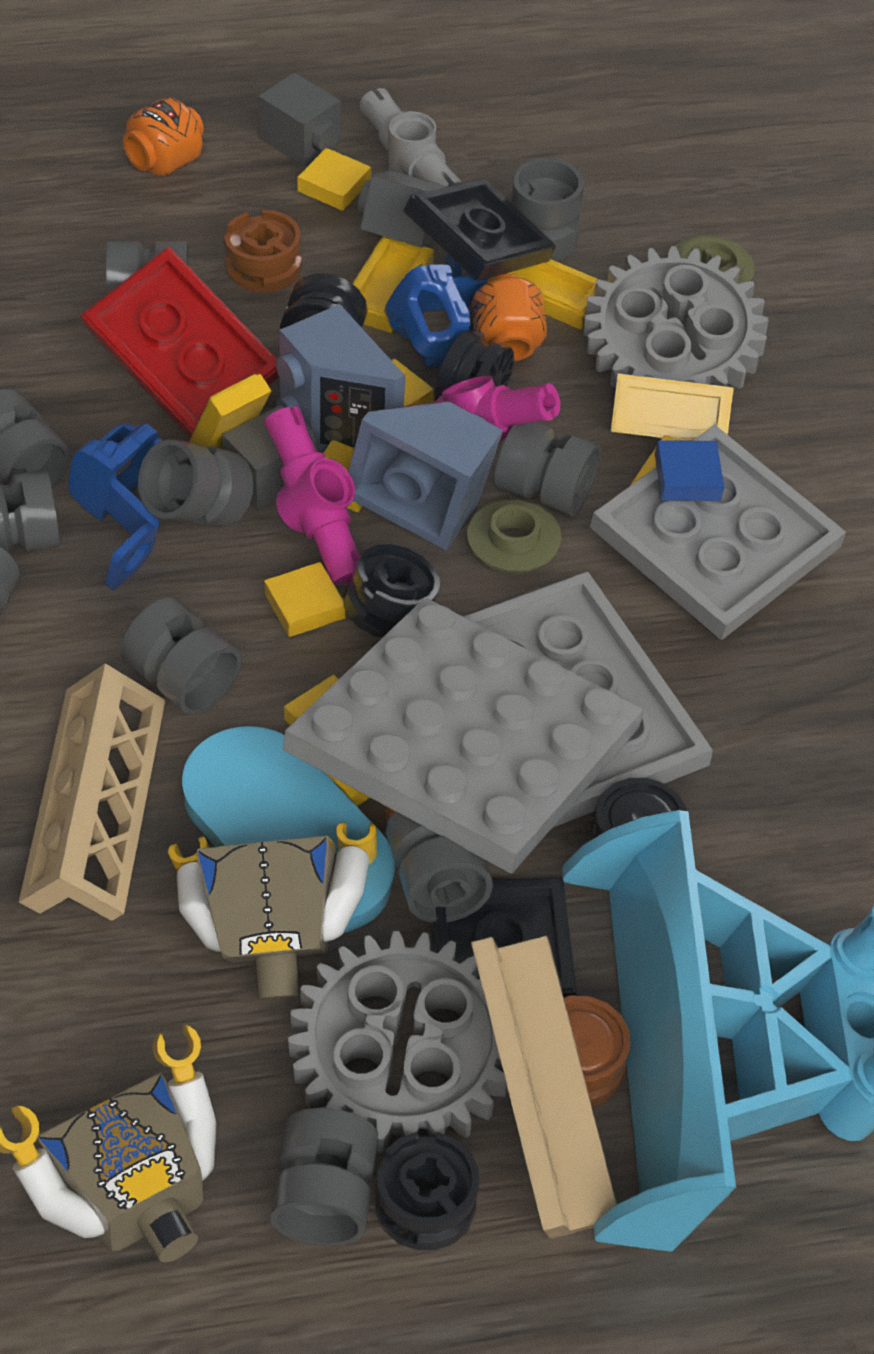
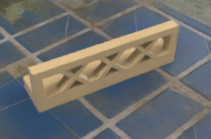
(83, 778)
(545, 1084)

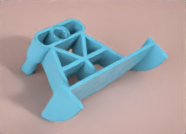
(674, 1017)

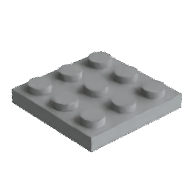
(725, 554)

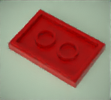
(177, 338)

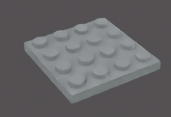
(585, 635)
(464, 733)

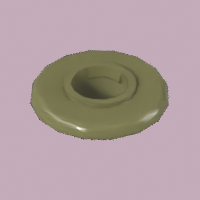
(509, 553)

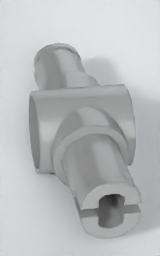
(408, 139)

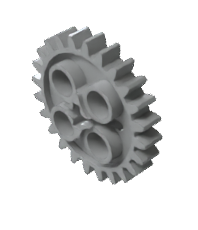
(677, 312)
(340, 1029)

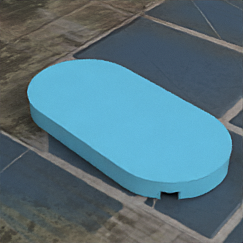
(252, 791)

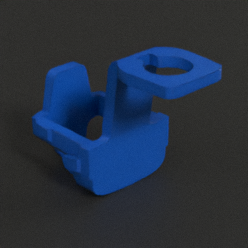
(430, 290)
(101, 492)

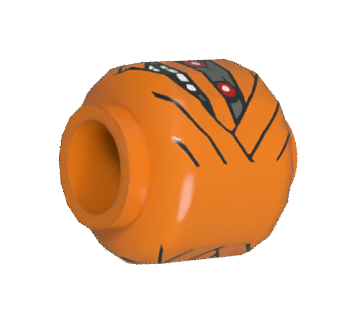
(163, 137)
(510, 313)

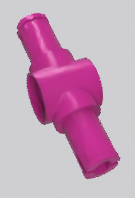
(501, 404)
(314, 493)

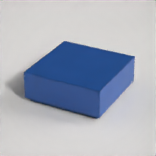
(689, 470)

